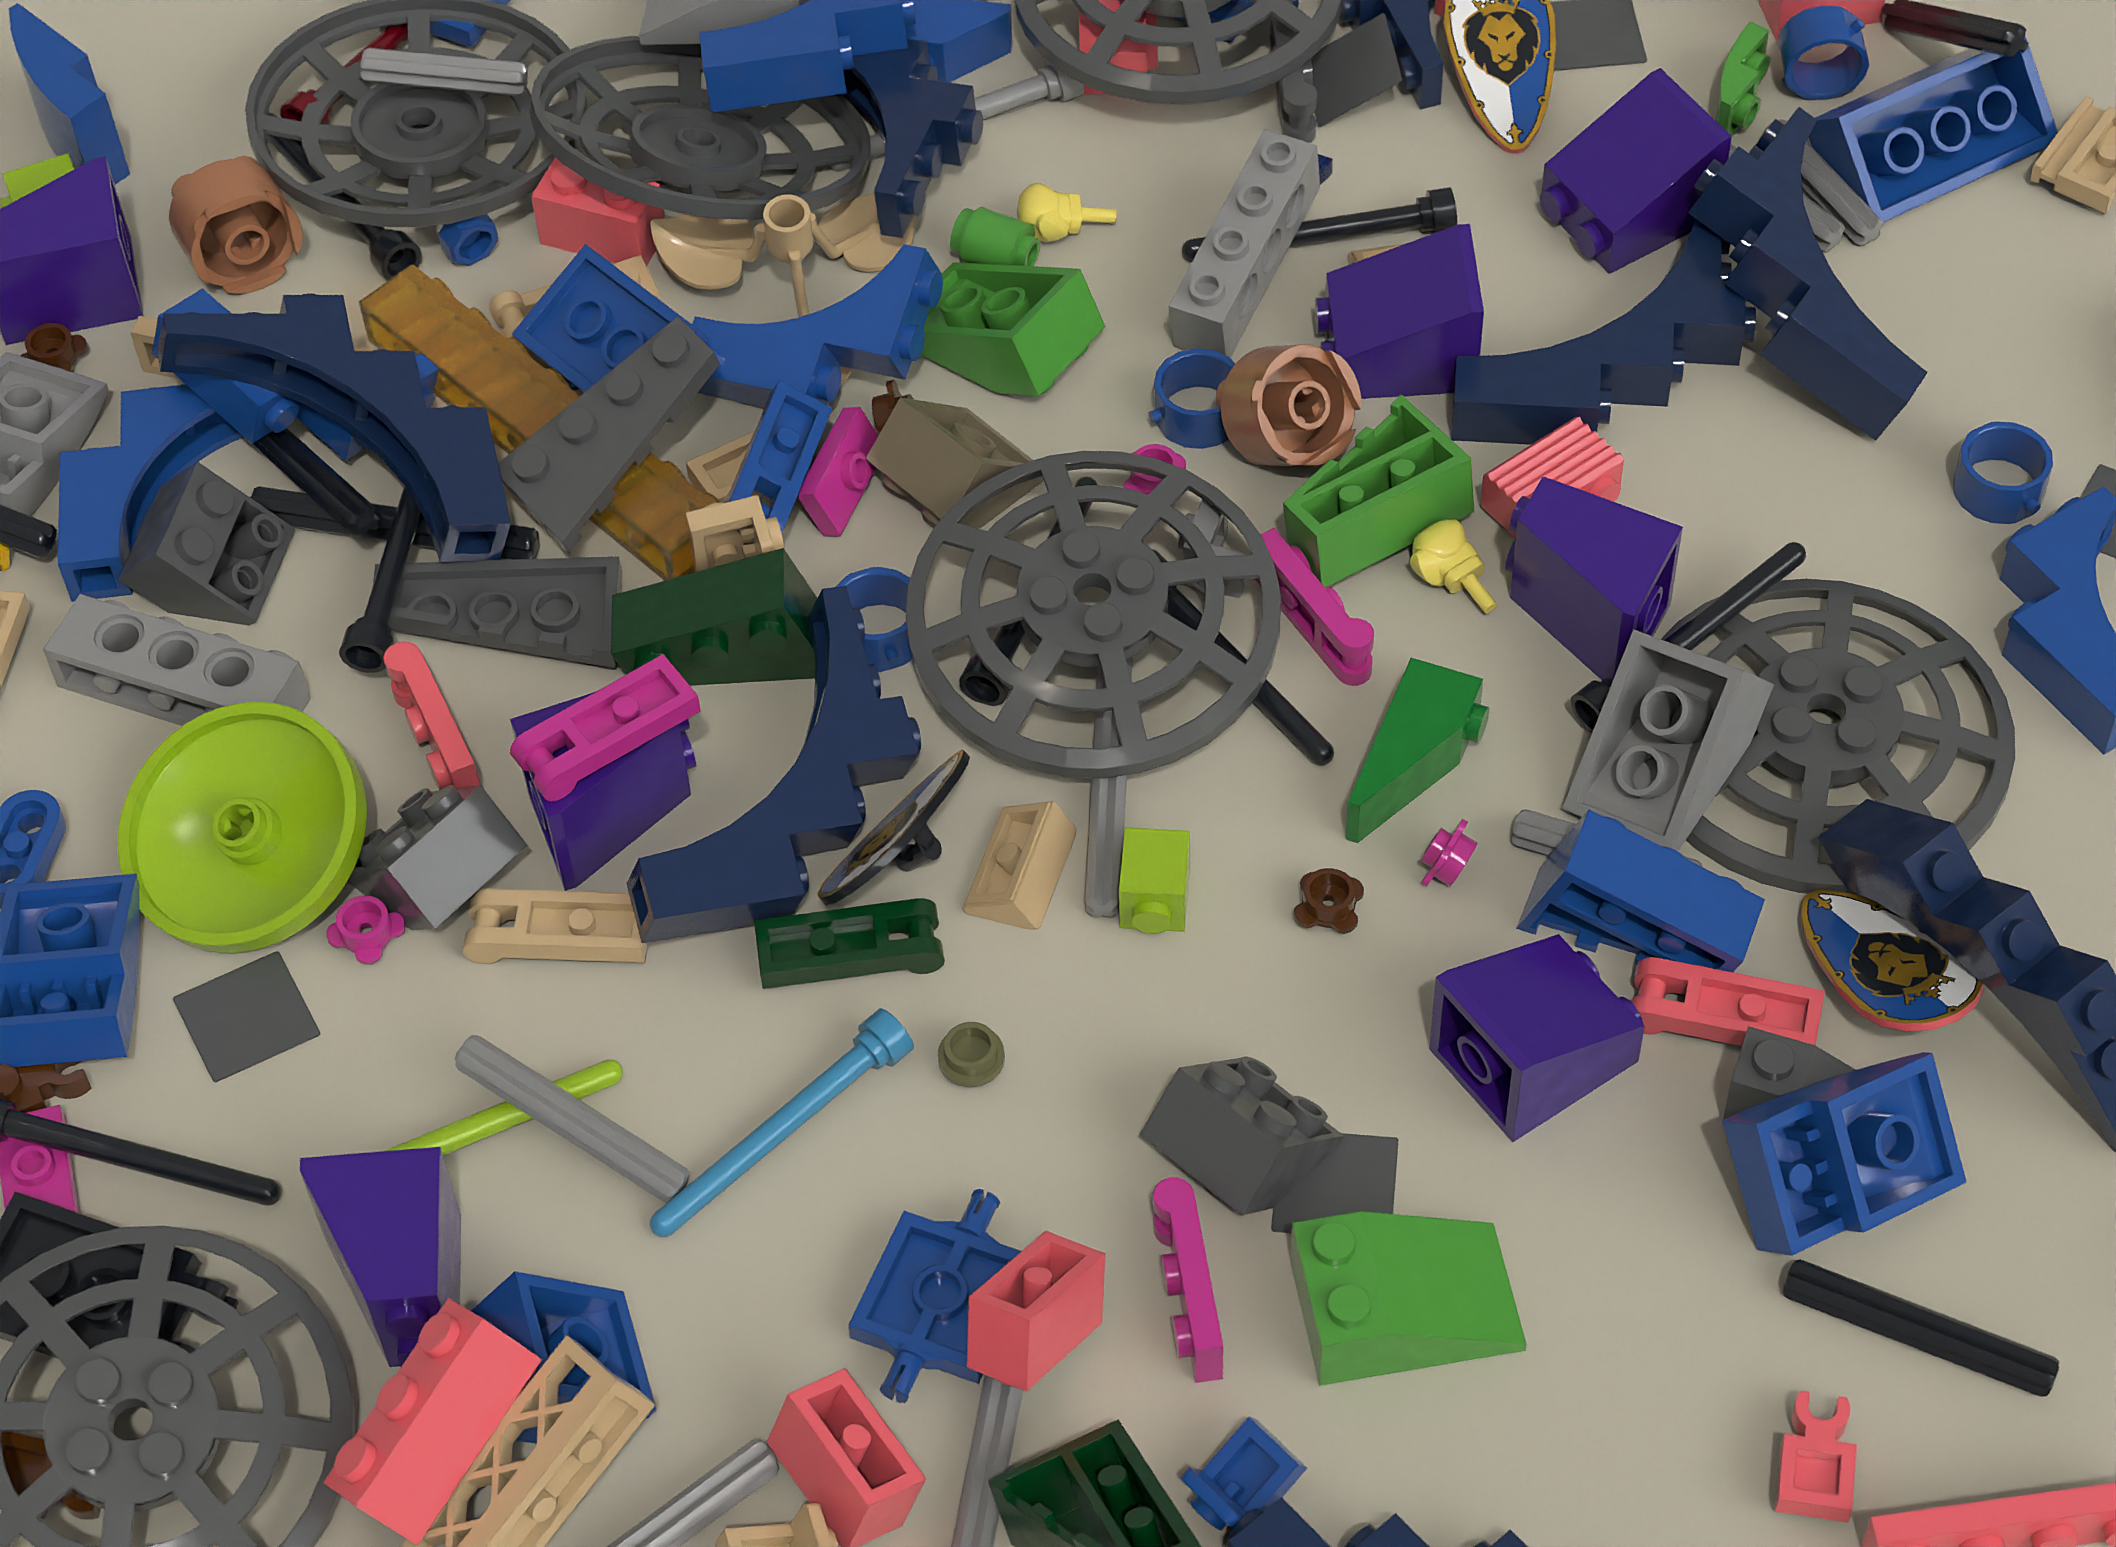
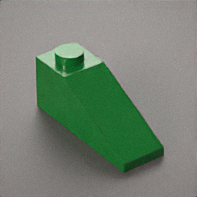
(1417, 743)

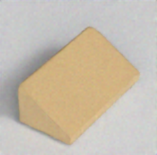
(1021, 865)

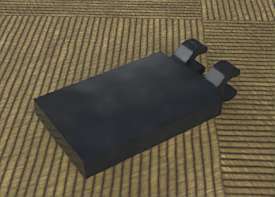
(37, 1226)

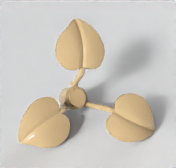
(711, 250)

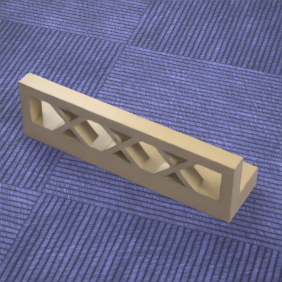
(571, 1453)

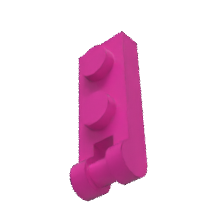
(1320, 614)
(604, 726)
(1188, 1275)

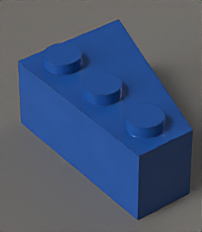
(1640, 899)

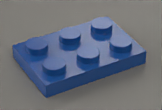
(592, 320)

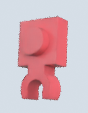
(1816, 1468)

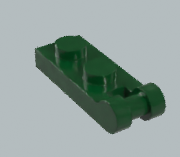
(848, 943)

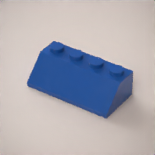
(1936, 129)

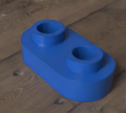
(27, 855)

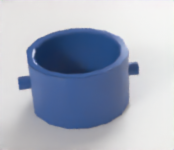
(1815, 28)
(1184, 371)
(2009, 443)
(888, 588)

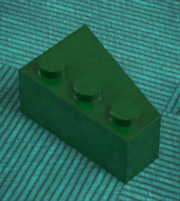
(721, 623)
(1089, 1496)

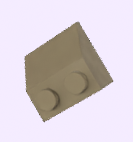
(942, 456)

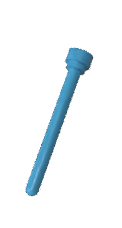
(879, 1043)

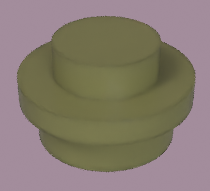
(971, 1055)

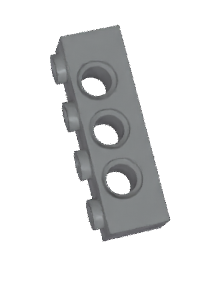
(1245, 244)
(163, 665)

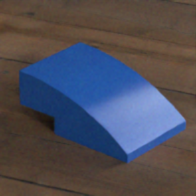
(66, 94)
(68, 969)
(1844, 1153)

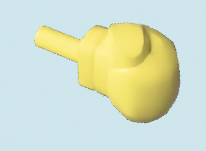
(1057, 212)
(1448, 559)

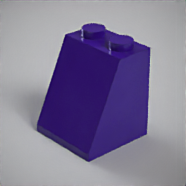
(1633, 173)
(67, 256)
(1406, 315)
(1591, 570)
(612, 803)
(1532, 1031)
(392, 1235)

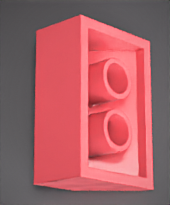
(432, 1421)

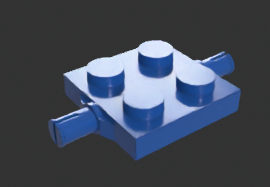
(922, 1292)

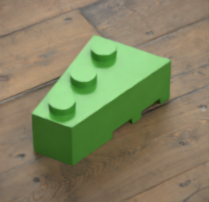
(1379, 495)

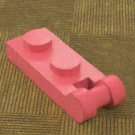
(429, 716)
(1723, 1003)

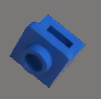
(1243, 1476)

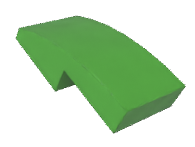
(1740, 79)

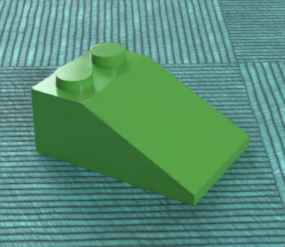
(1011, 324)
(1401, 1293)

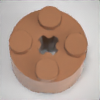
(234, 224)
(1289, 405)

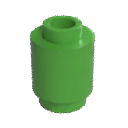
(994, 238)

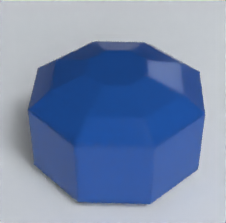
(468, 239)

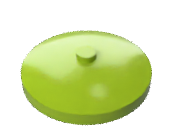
(242, 827)

